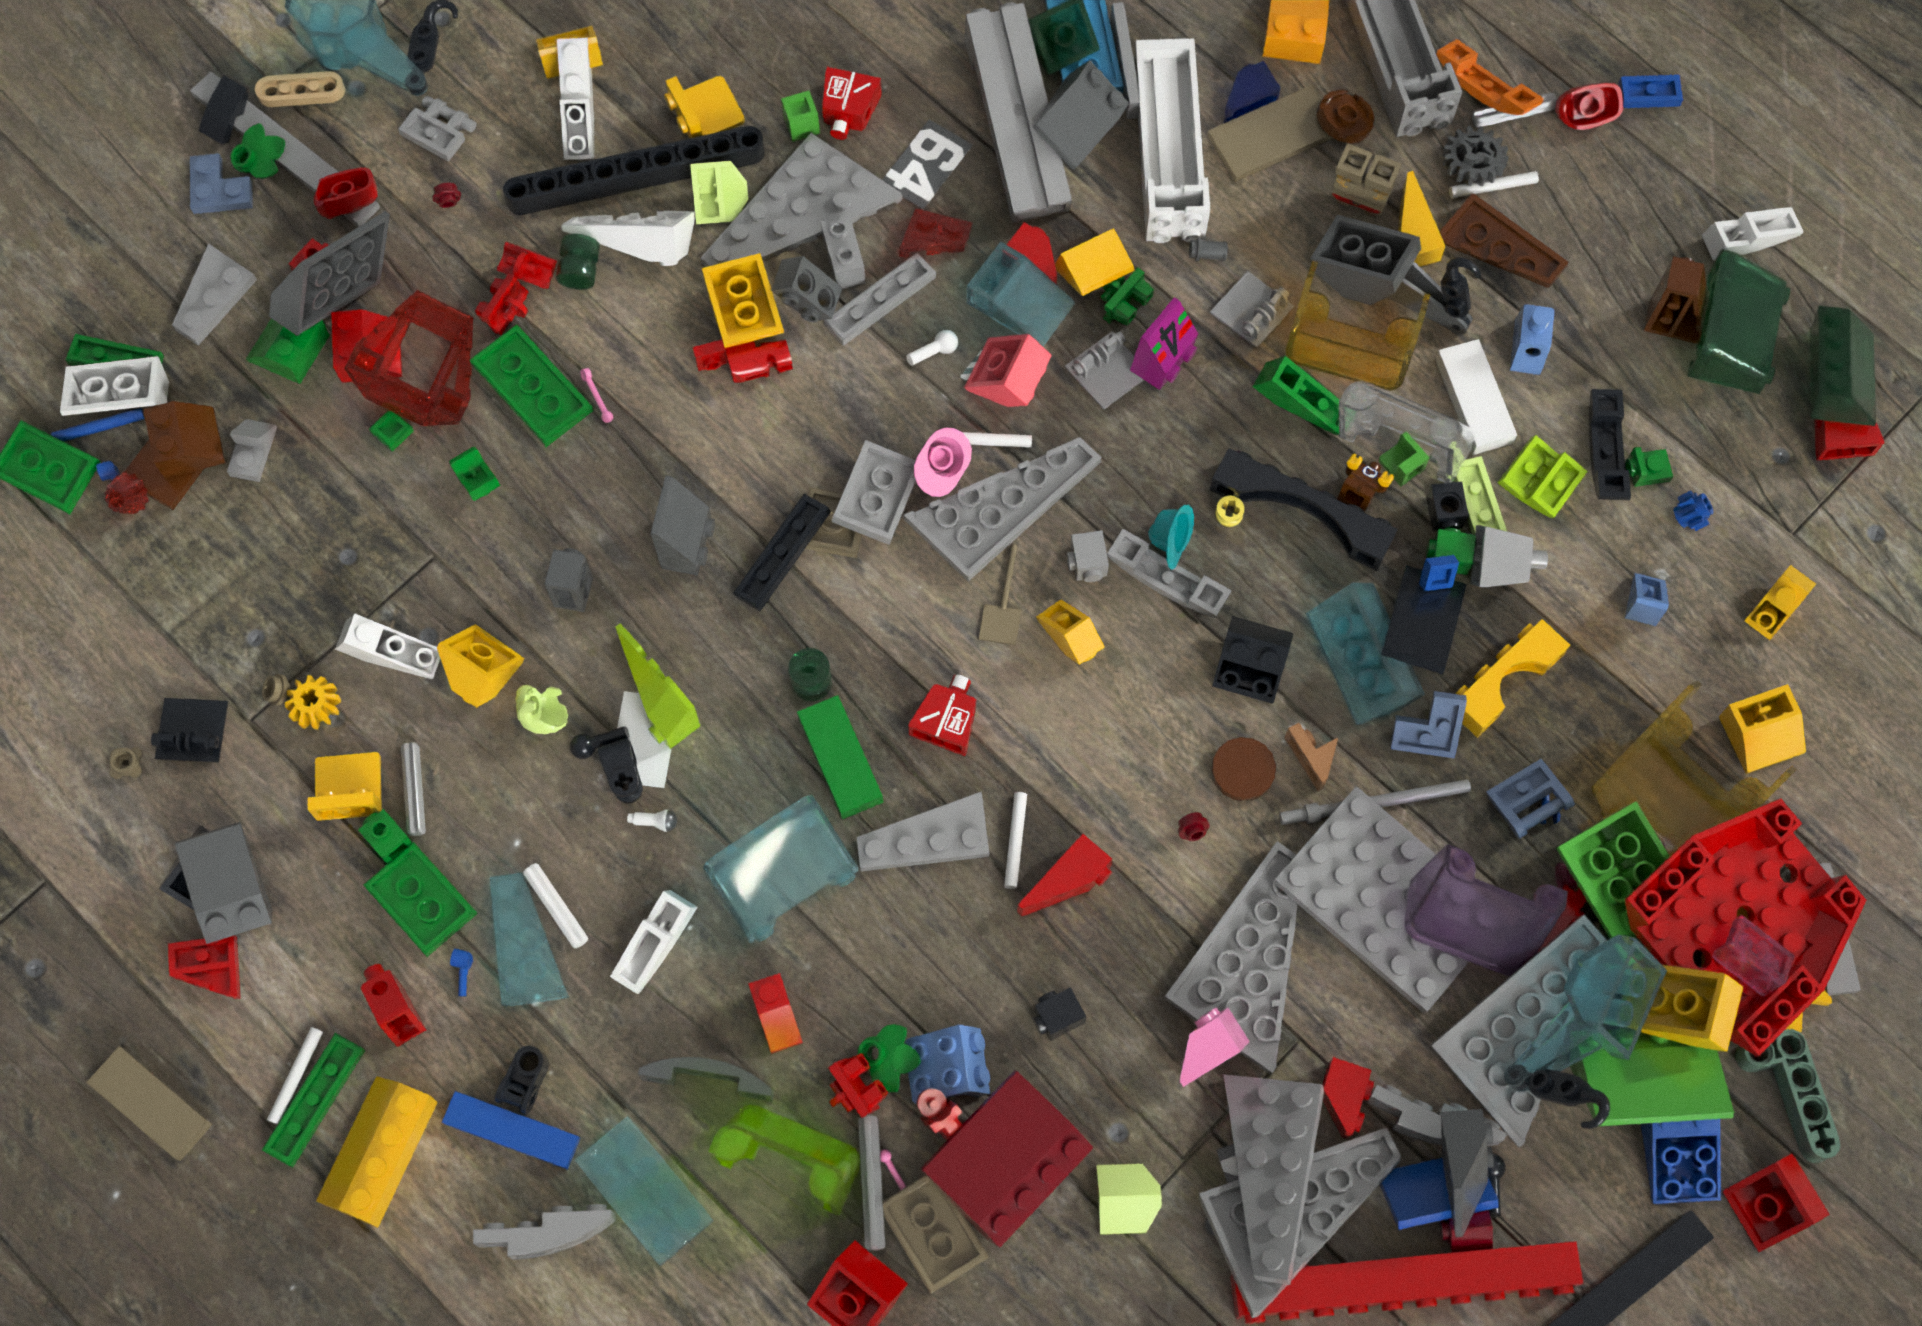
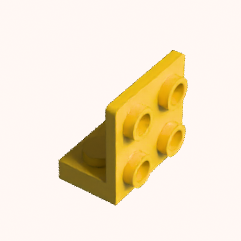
(346, 786)

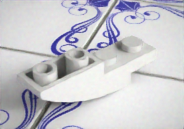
(576, 98)

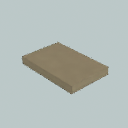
(933, 1234)

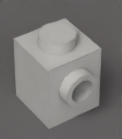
(1088, 556)

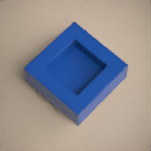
(1439, 573)

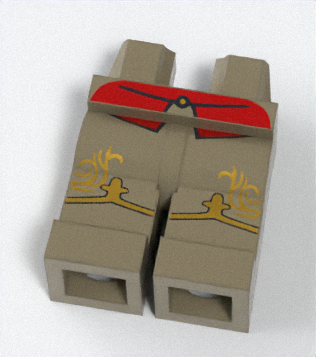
(1363, 189)

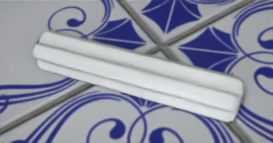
(555, 905)

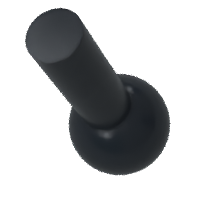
(584, 746)
(1494, 1175)

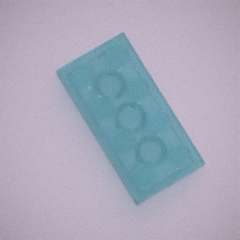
(644, 1191)

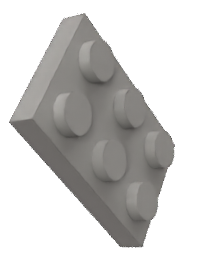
(876, 493)

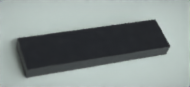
(782, 552)

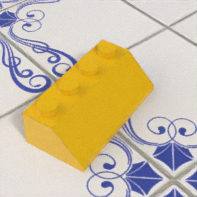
(377, 1150)

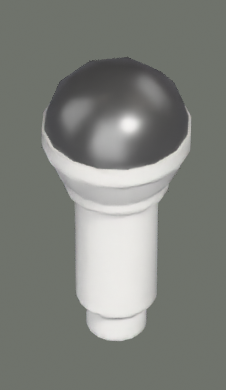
(663, 820)

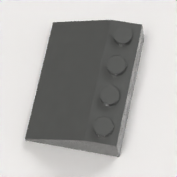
(331, 277)

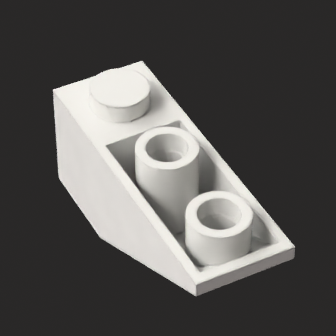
(387, 647)

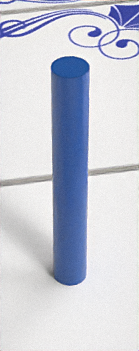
(99, 425)

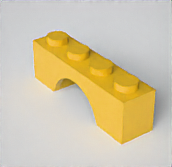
(1534, 652)

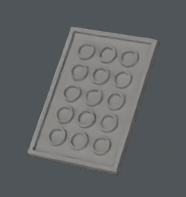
(1357, 887)

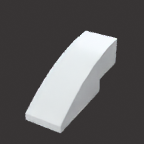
(1752, 231)
(653, 941)

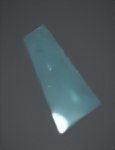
(523, 951)

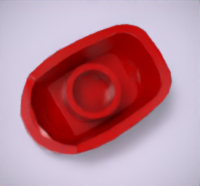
(1590, 105)
(345, 192)

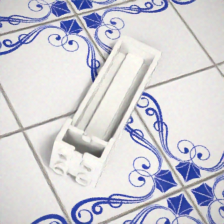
(1171, 141)

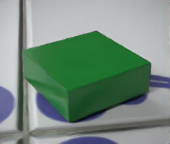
(391, 430)

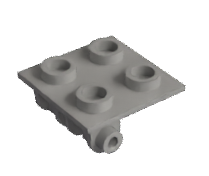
(1253, 309)
(1105, 369)

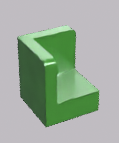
(800, 115)
(1404, 459)

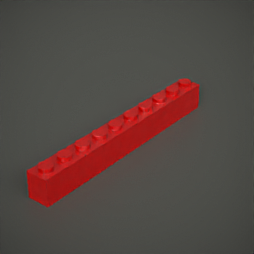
(1423, 1281)

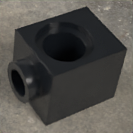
(1451, 495)

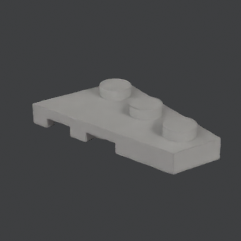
(211, 294)

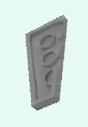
(935, 836)

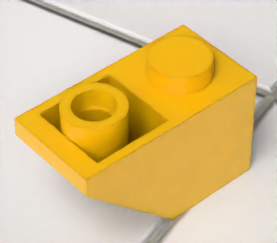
(1780, 602)

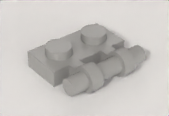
(434, 135)

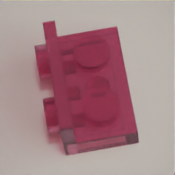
(1754, 957)

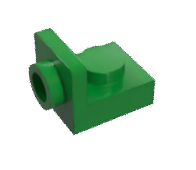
(1648, 467)

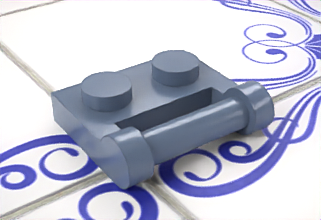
(1523, 791)

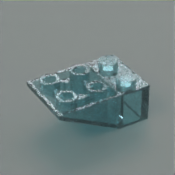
(1018, 295)

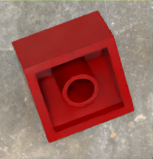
(348, 329)
(1775, 1203)
(857, 1289)

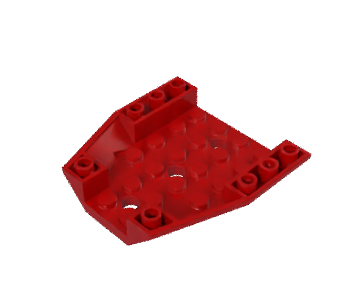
(1737, 865)

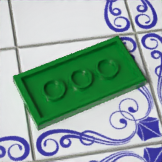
(531, 385)

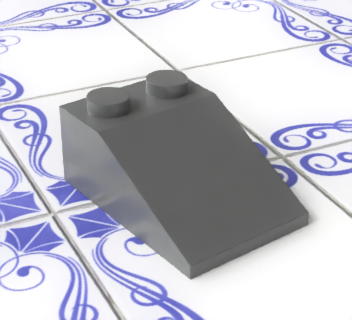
(1080, 113)
(681, 529)
(224, 883)
(1465, 1162)

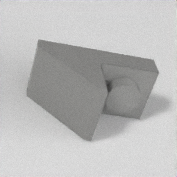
(251, 450)

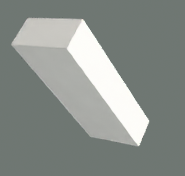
(1476, 395)

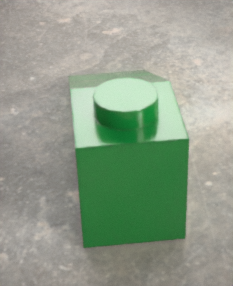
(1298, 393)

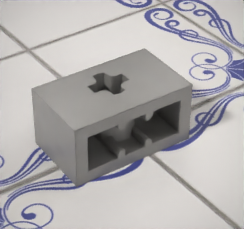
(843, 252)

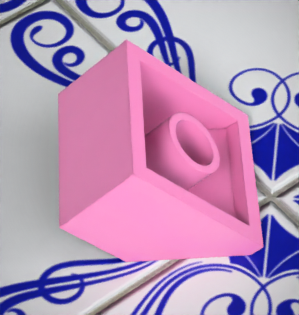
(1211, 1044)

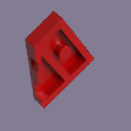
(207, 965)

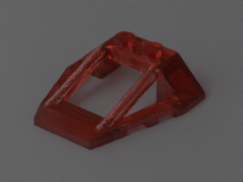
(370, 368)

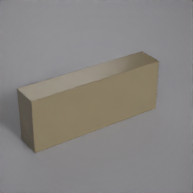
(149, 1103)

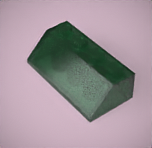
(1842, 368)

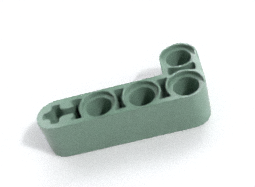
(1795, 1097)

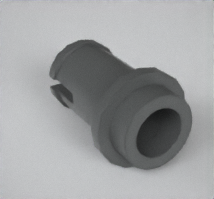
(1208, 249)

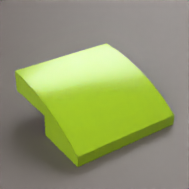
(1542, 477)

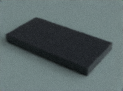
(1423, 623)

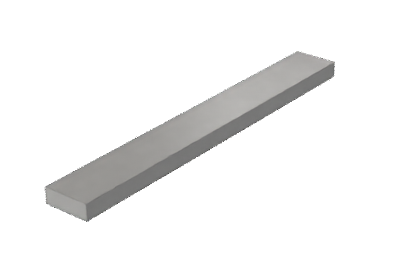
(295, 158)

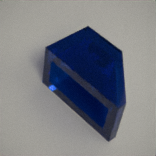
(1251, 90)

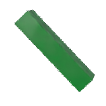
(840, 757)

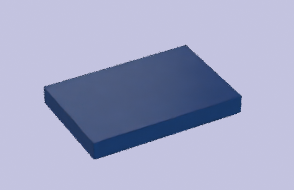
(1420, 1194)

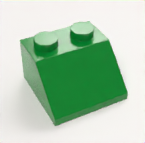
(286, 353)

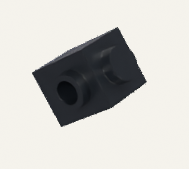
(1058, 1013)

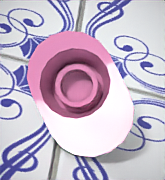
(942, 461)

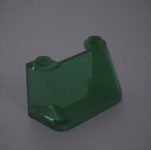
(1739, 324)

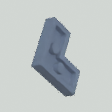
(212, 192)
(1433, 736)

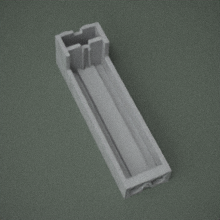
(1405, 65)
(1014, 99)

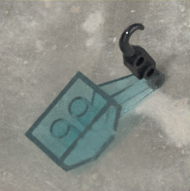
(354, 34)
(1606, 1009)

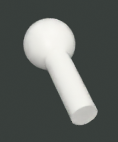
(944, 342)

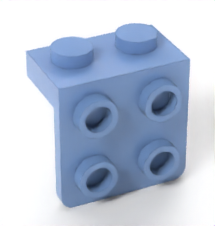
(950, 1062)

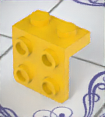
(704, 107)

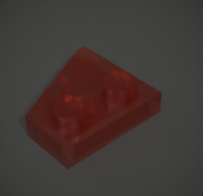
(935, 234)

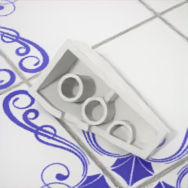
(653, 239)

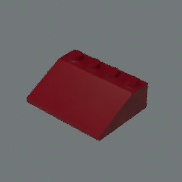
(1006, 1159)

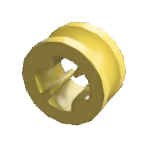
(1238, 509)

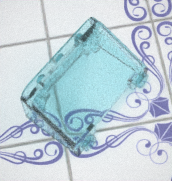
(779, 867)

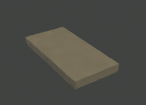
(1269, 134)

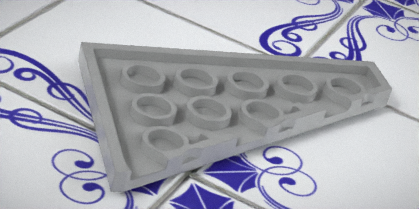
(788, 211)
(1246, 962)
(1508, 1022)
(1336, 1187)

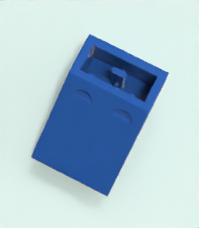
(1683, 1160)

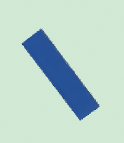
(511, 1130)

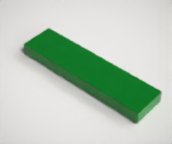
(313, 1100)

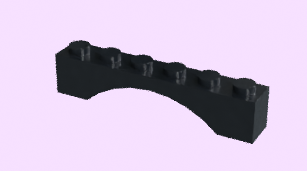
(1362, 536)

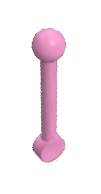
(586, 376)
(885, 1157)

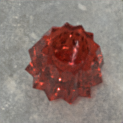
(126, 494)

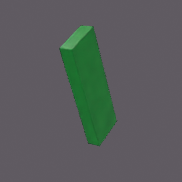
(93, 350)

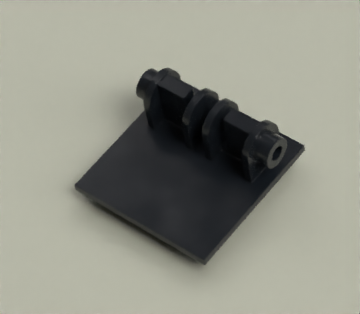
(190, 730)

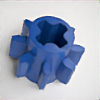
(1693, 510)

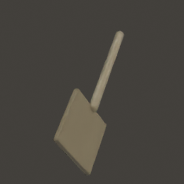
(999, 622)

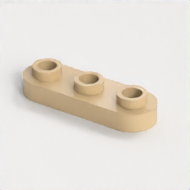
(289, 85)

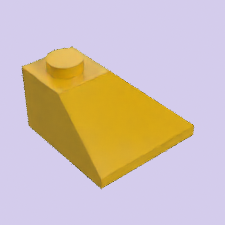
(477, 664)

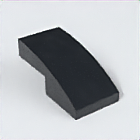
(224, 105)

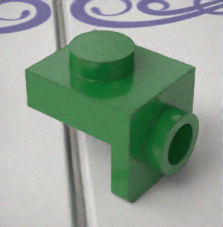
(474, 473)

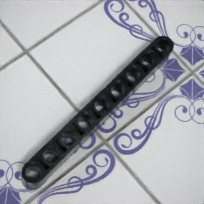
(619, 168)

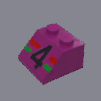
(1165, 346)

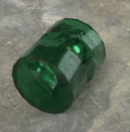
(578, 261)
(813, 681)

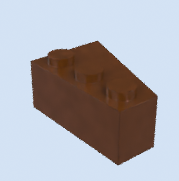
(1679, 301)

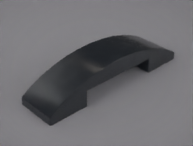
(1606, 445)

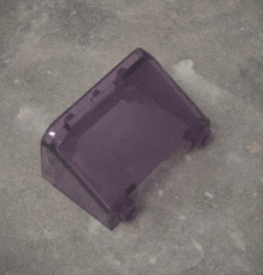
(1476, 918)

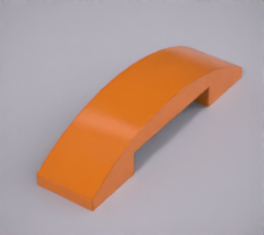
(1485, 85)

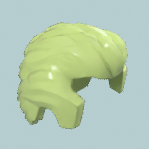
(539, 711)

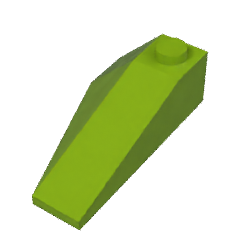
(666, 706)

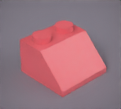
(1009, 370)

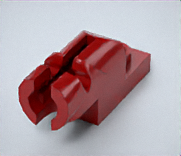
(744, 360)

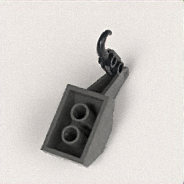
(1379, 263)

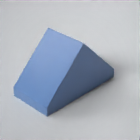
(1647, 600)

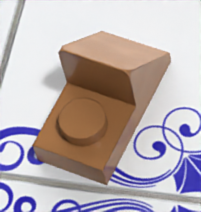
(1314, 761)

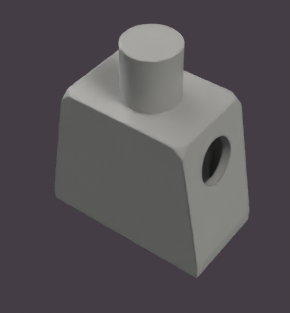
(1504, 558)

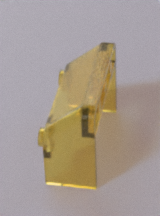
(1350, 349)

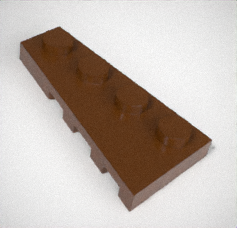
(1495, 239)

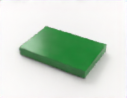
(46, 467)
(420, 899)

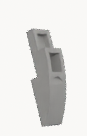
(1416, 1117)
(559, 1232)

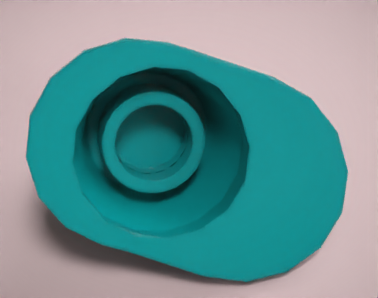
(1172, 532)

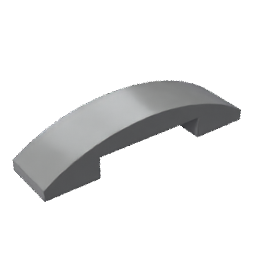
(1177, 584)

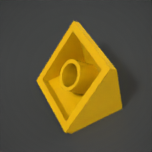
(549, 52)
(1094, 263)

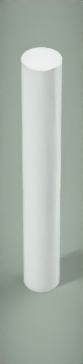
(1500, 183)
(990, 439)
(1015, 840)
(295, 1075)

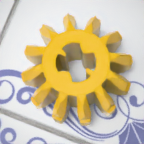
(309, 692)

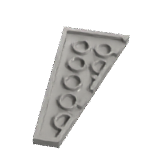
(992, 513)
(1274, 1149)

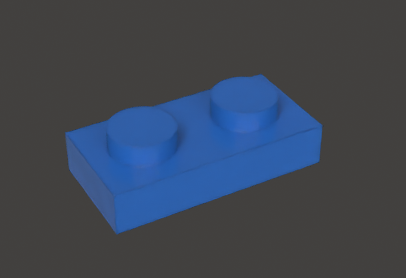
(1651, 91)

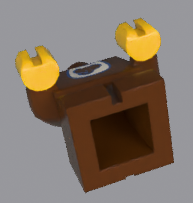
(1363, 482)

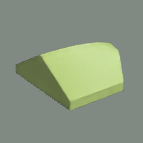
(718, 192)
(1126, 1198)

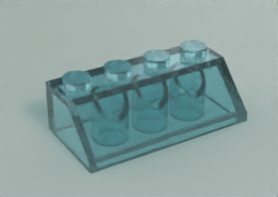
(1352, 635)

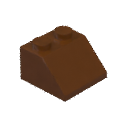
(183, 437)

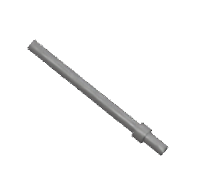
(1313, 812)

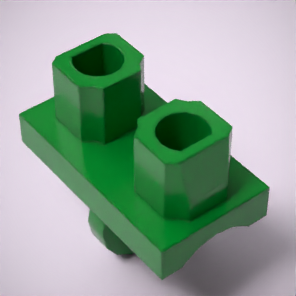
(1118, 306)

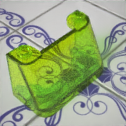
(833, 1161)

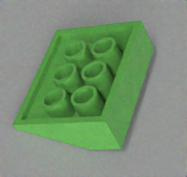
(1612, 862)
(1658, 1083)

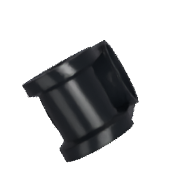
(620, 766)
(521, 1081)

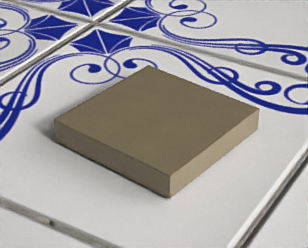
(832, 537)

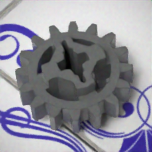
(1475, 156)

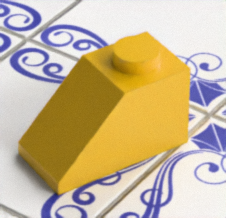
(1071, 631)

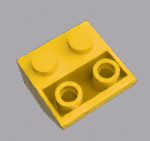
(1765, 728)

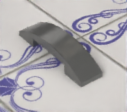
(666, 1071)

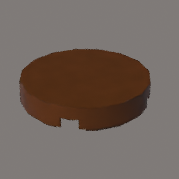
(1345, 116)
(1243, 769)

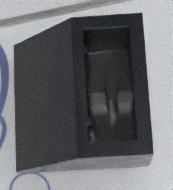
(1252, 659)

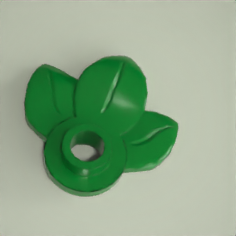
(260, 151)
(893, 1057)

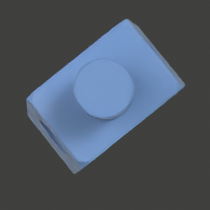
(1532, 330)

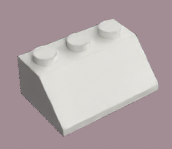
(114, 386)

